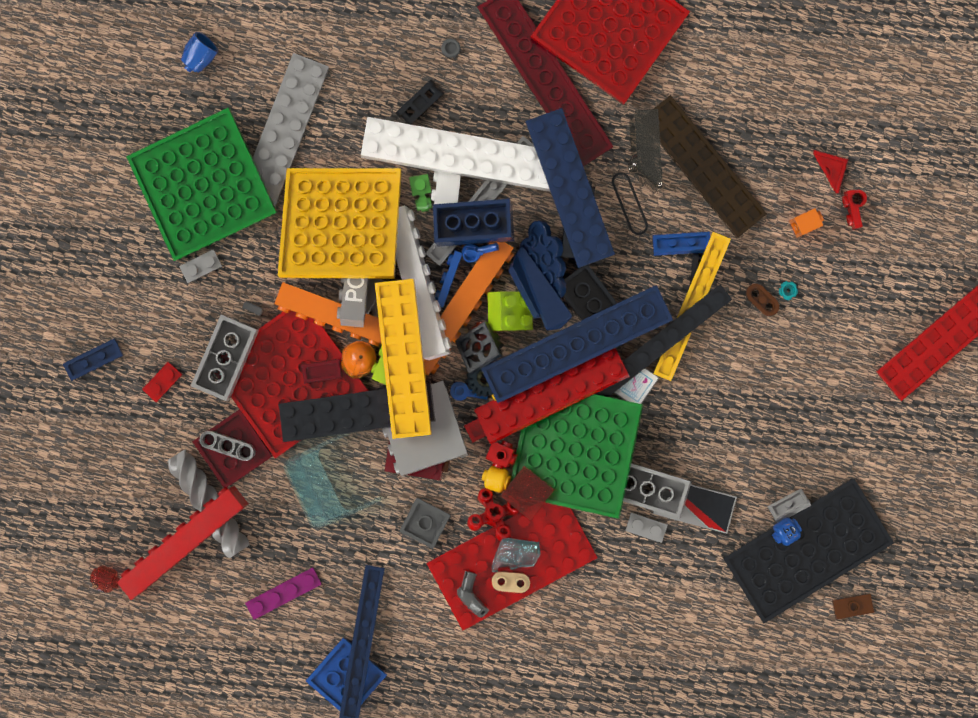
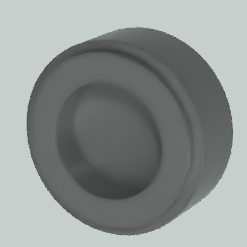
(450, 48)

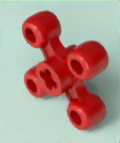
(487, 518)

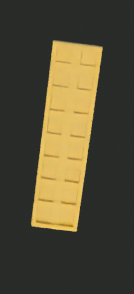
(403, 358)

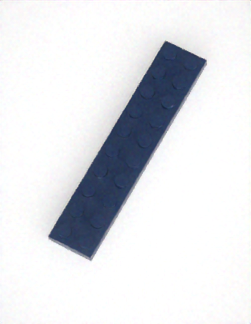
(577, 344)

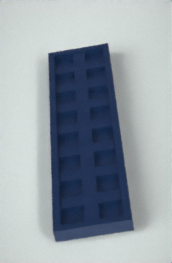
(569, 188)

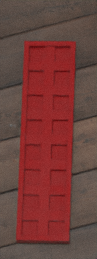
(932, 347)
(550, 396)

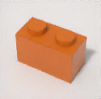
(806, 222)

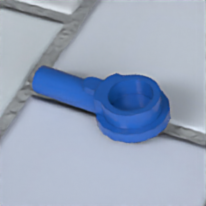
(472, 252)
(460, 391)

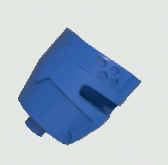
(198, 52)

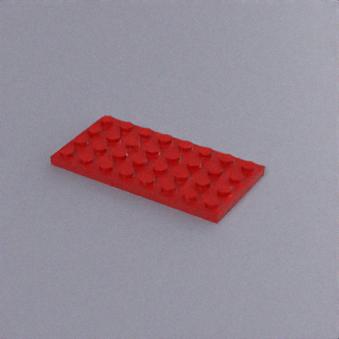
(561, 548)

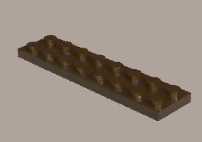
(706, 169)

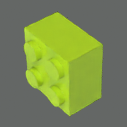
(508, 312)

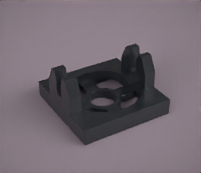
(467, 354)

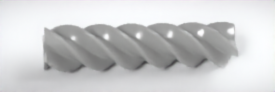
(194, 483)

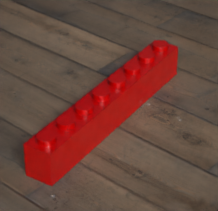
(183, 542)

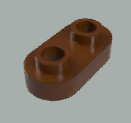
(762, 299)

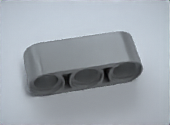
(218, 445)

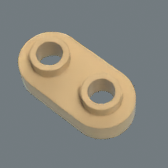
(510, 582)

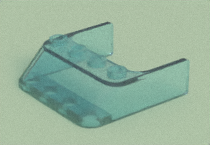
(315, 489)

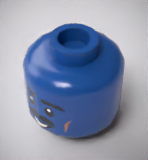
(787, 531)

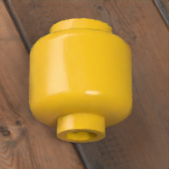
(496, 479)

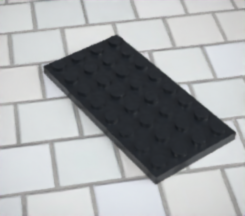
(835, 538)

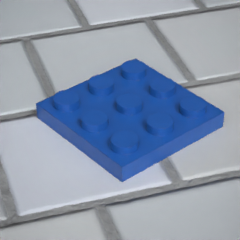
(331, 675)

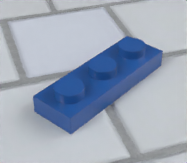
(680, 243)
(447, 278)

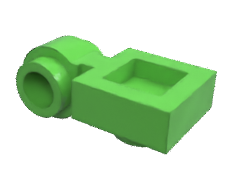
(420, 186)

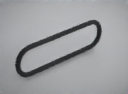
(638, 203)

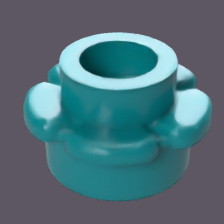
(783, 290)

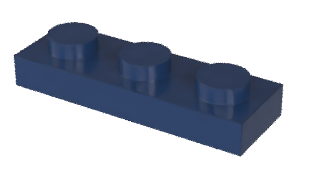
(93, 359)

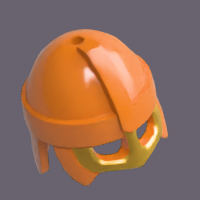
(353, 364)

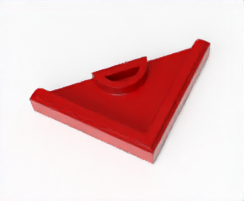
(833, 168)

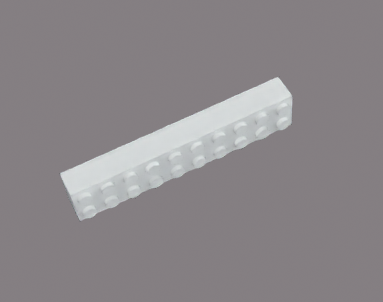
(453, 153)

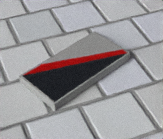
(705, 508)

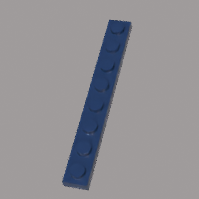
(361, 642)

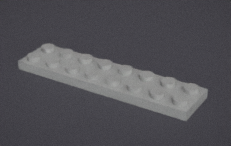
(288, 121)

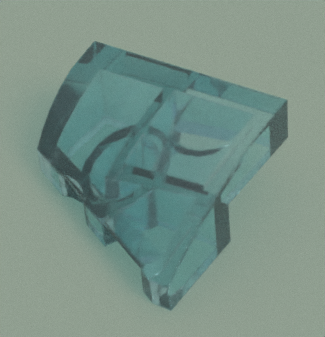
(516, 554)

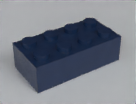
(473, 222)

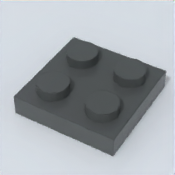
(425, 523)

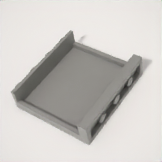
(429, 450)

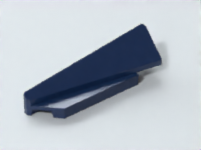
(537, 292)

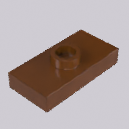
(853, 606)

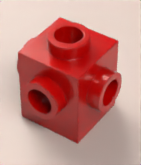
(495, 451)

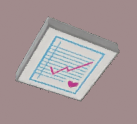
(638, 387)

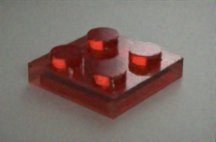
(527, 492)

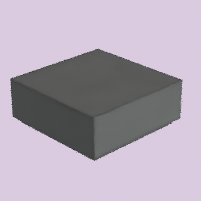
(253, 308)

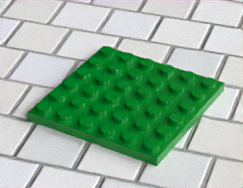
(201, 184)
(583, 453)

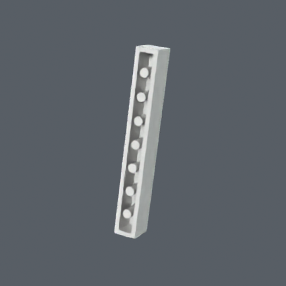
(412, 266)

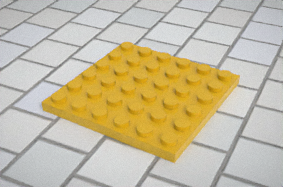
(340, 223)

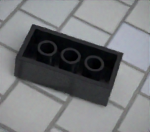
(586, 293)

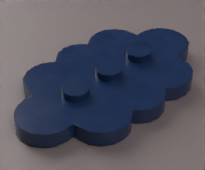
(546, 254)

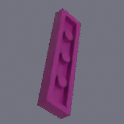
(283, 593)

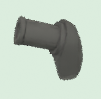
(469, 598)

